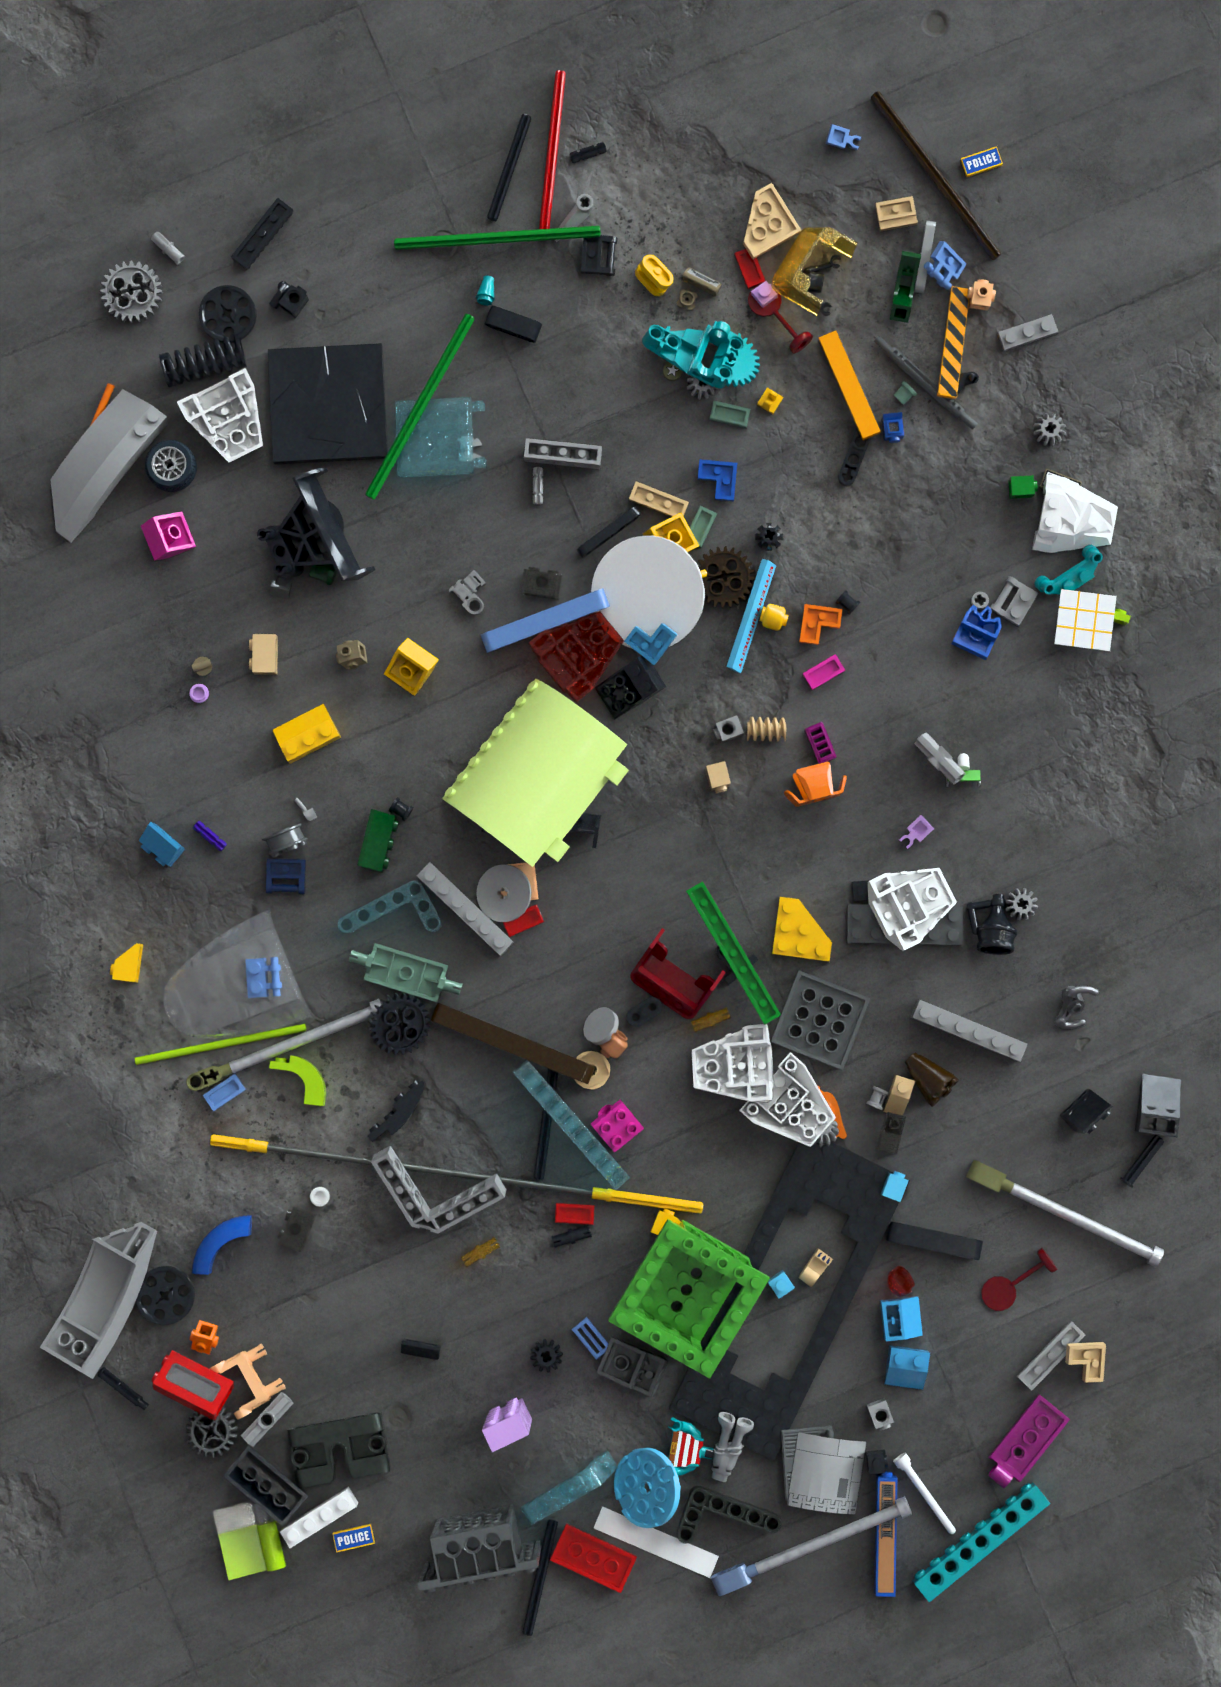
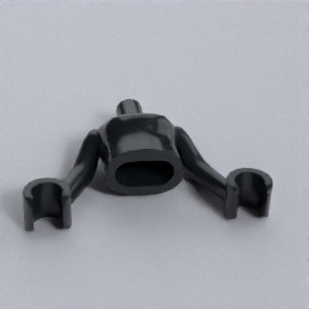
(818, 278)

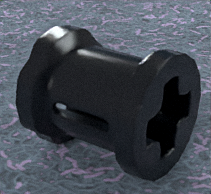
(847, 602)
(400, 809)

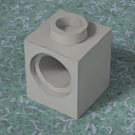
(734, 723)
(877, 1406)

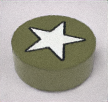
(671, 372)

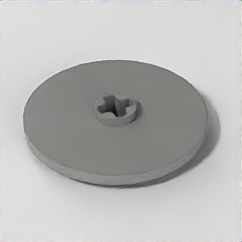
(507, 879)

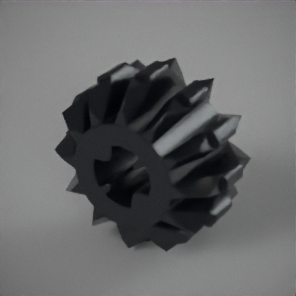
(549, 1362)

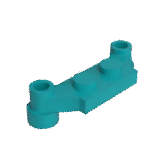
(1073, 577)

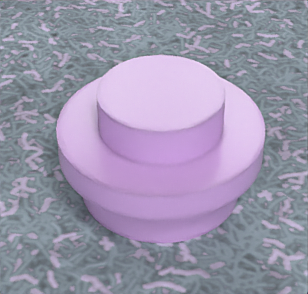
(199, 693)

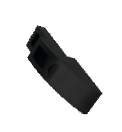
(405, 1107)

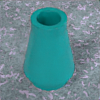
(485, 294)

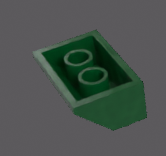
(377, 841)

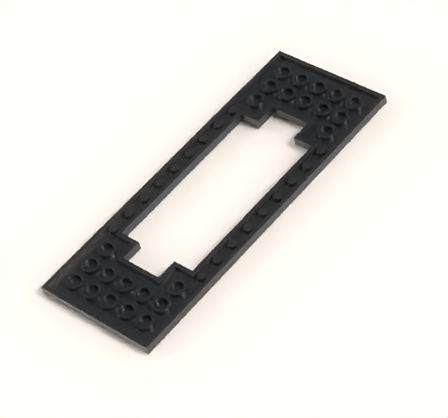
(847, 1185)

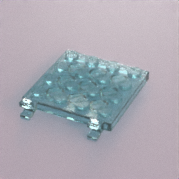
(440, 439)

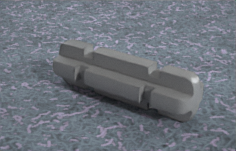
(537, 485)

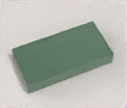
(729, 414)
(702, 524)

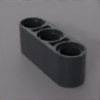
(513, 324)

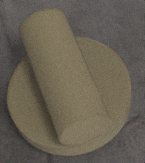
(202, 666)

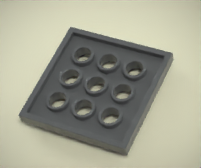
(844, 1039)

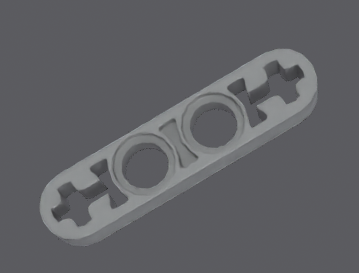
(925, 256)

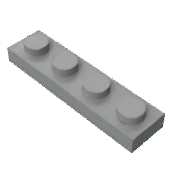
(1050, 1356)

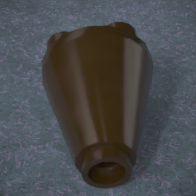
(930, 1078)

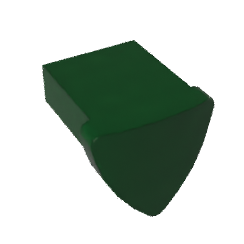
(324, 572)

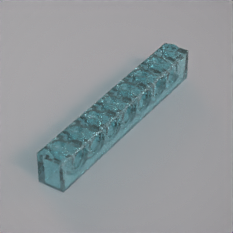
(571, 1124)

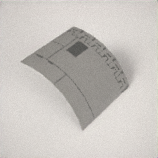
(826, 1474)

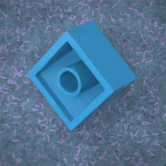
(161, 844)
(907, 1367)

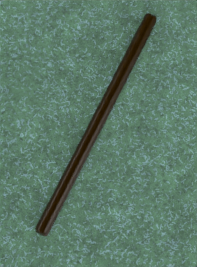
(935, 175)

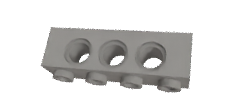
(562, 453)

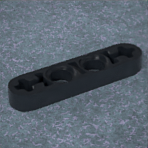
(853, 450)
(609, 531)

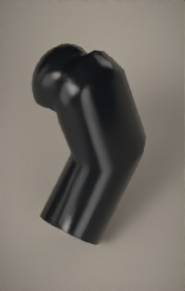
(966, 379)

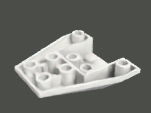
(796, 1105)

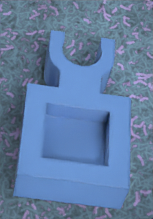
(840, 137)

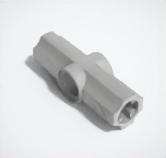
(939, 758)
(258, 1427)

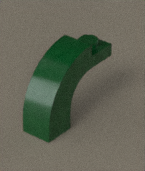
(904, 286)

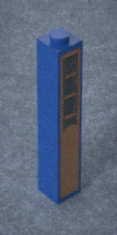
(885, 1537)

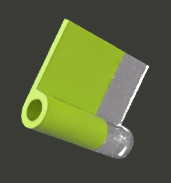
(248, 1540)

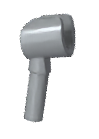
(309, 814)

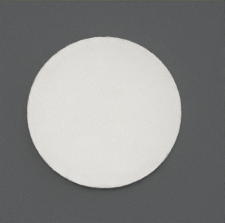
(650, 584)

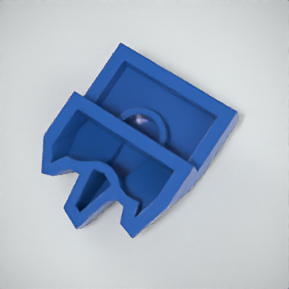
(977, 632)

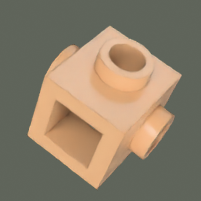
(981, 295)

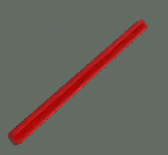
(552, 149)

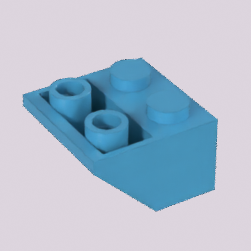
(901, 1318)

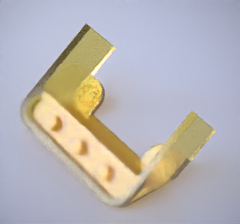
(790, 280)

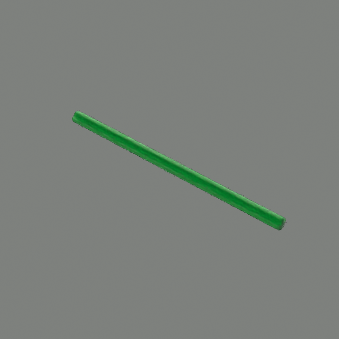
(497, 237)
(419, 406)

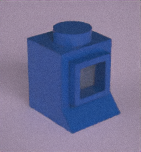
(892, 427)

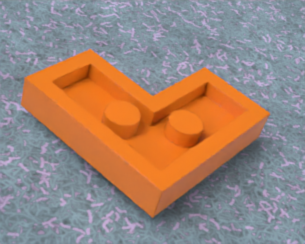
(816, 617)

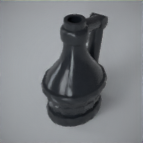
(996, 932)

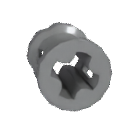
(877, 1098)

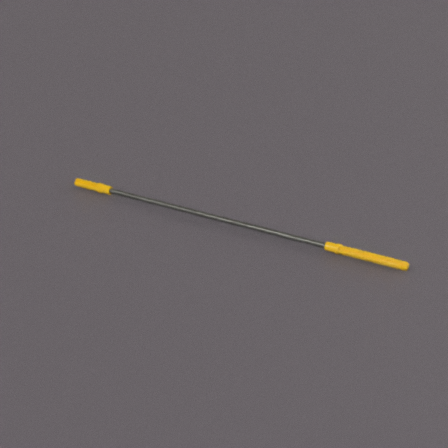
(608, 1195)

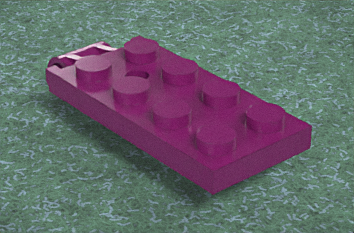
(1032, 1435)

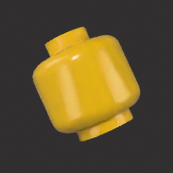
(773, 617)

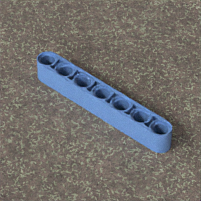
(545, 620)

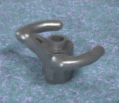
(1073, 1004)

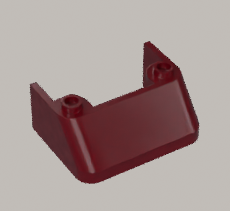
(671, 983)

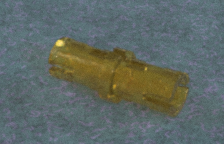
(710, 1019)
(480, 1251)

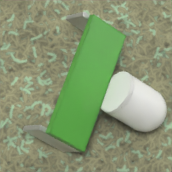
(971, 775)

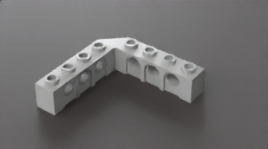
(414, 1205)

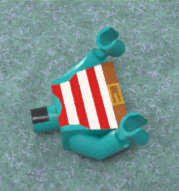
(687, 1447)

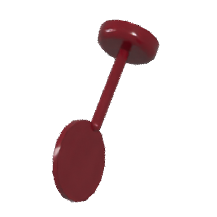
(800, 341)
(1000, 1292)

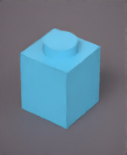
(894, 1186)
(780, 1284)

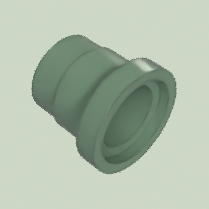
(904, 393)

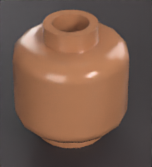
(615, 1045)

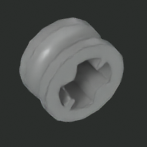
(983, 596)

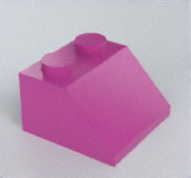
(167, 535)

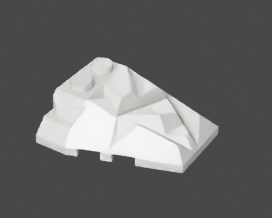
(226, 415)
(1072, 517)
(736, 1065)

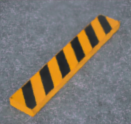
(953, 343)

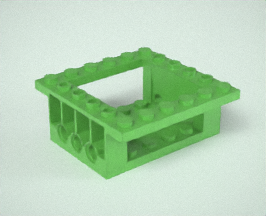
(647, 1301)

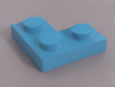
(651, 647)

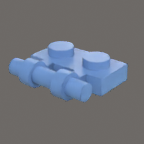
(949, 261)
(257, 977)

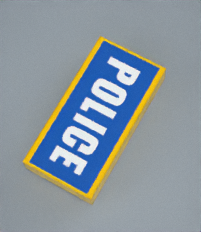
(981, 162)
(353, 1538)

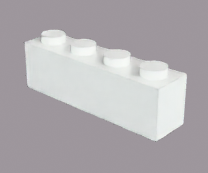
(319, 1517)

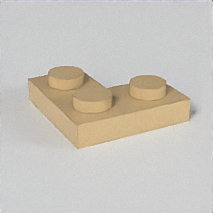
(1091, 1356)

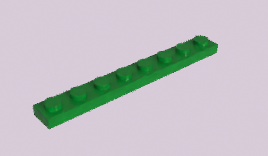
(733, 953)

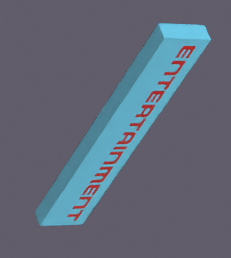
(751, 615)

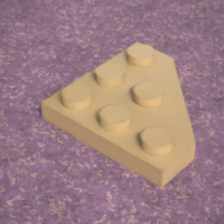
(768, 222)

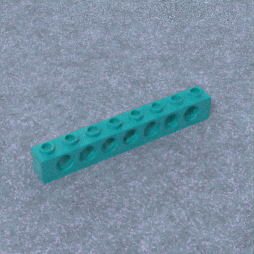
(978, 1552)

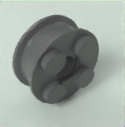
(285, 840)

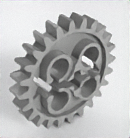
(127, 275)

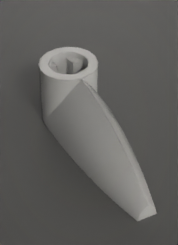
(578, 213)

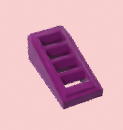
(808, 731)

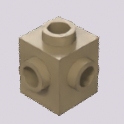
(351, 654)

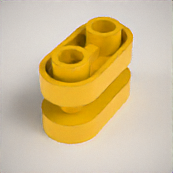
(654, 275)

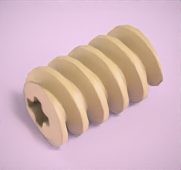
(766, 728)

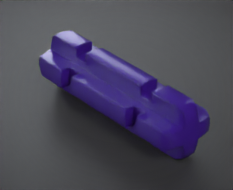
(209, 835)

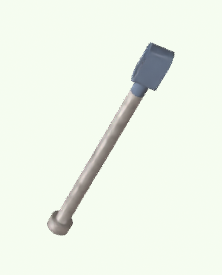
(740, 1575)

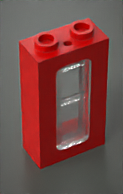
(192, 1385)

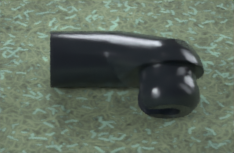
(283, 287)

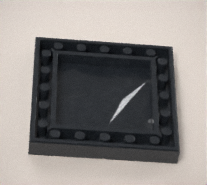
(327, 403)

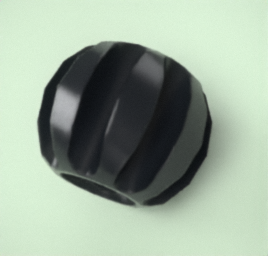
(766, 541)

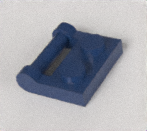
(285, 870)

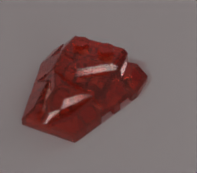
(577, 653)

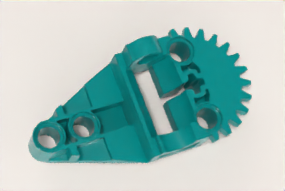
(685, 350)

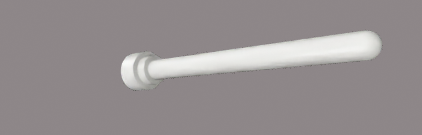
(903, 1463)

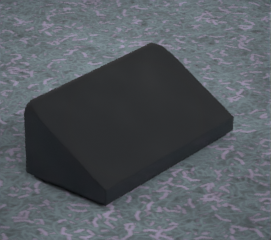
(420, 1349)

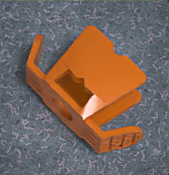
(814, 784)

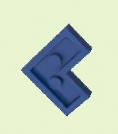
(723, 473)

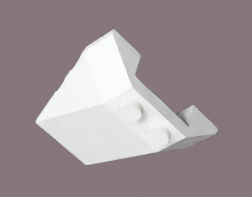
(909, 904)

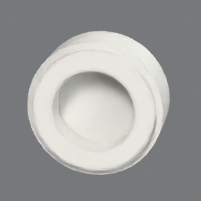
(319, 1196)

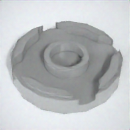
(600, 1025)

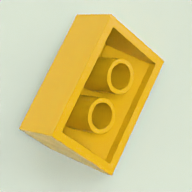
(306, 733)

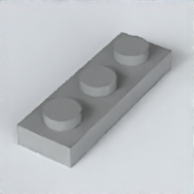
(1027, 332)

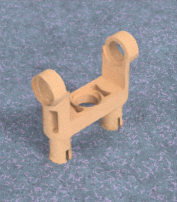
(261, 1392)

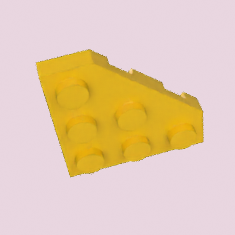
(799, 933)

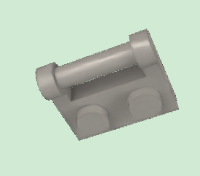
(1020, 603)

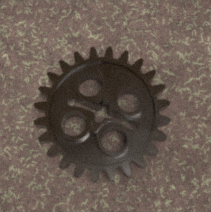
(727, 594)

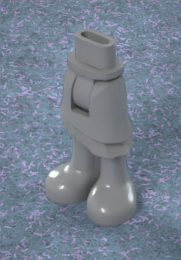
(727, 1452)

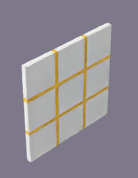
(1085, 620)

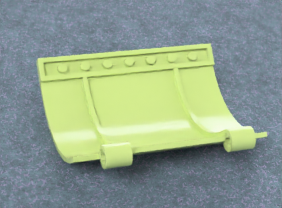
(538, 773)

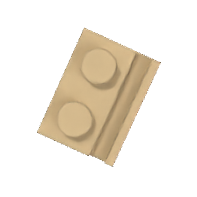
(896, 213)

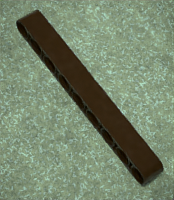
(513, 1043)

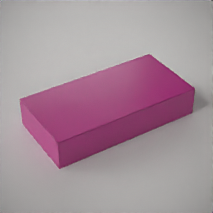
(823, 672)

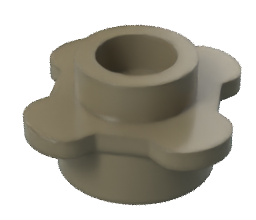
(687, 294)

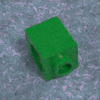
(1022, 487)

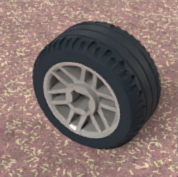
(175, 477)

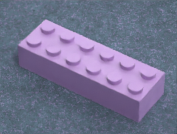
(507, 1424)

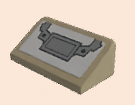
(701, 281)

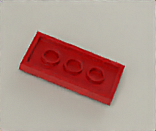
(593, 1558)

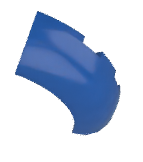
(218, 1237)

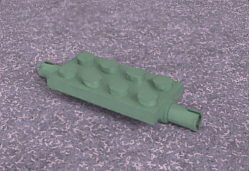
(405, 972)

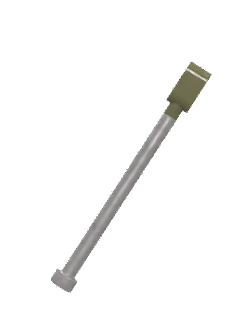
(281, 1047)
(997, 1181)

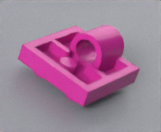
(616, 1125)

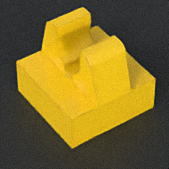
(770, 400)

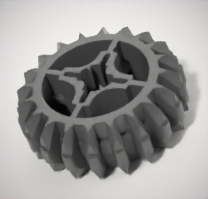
(219, 1434)

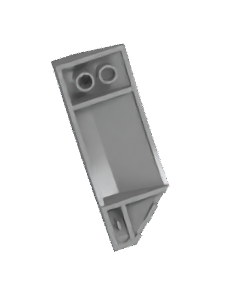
(102, 460)
(102, 1299)

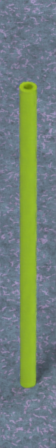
(220, 1044)

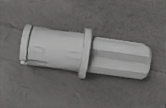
(167, 247)

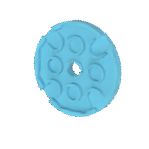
(657, 1505)

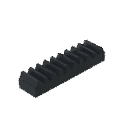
(262, 233)

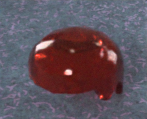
(900, 1281)

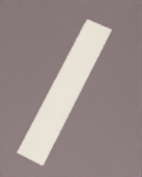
(656, 1542)

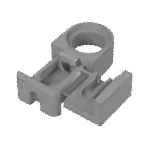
(466, 589)

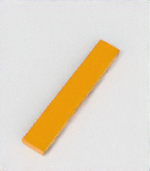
(849, 385)

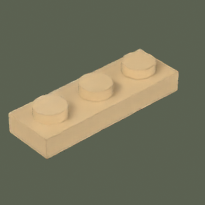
(657, 500)

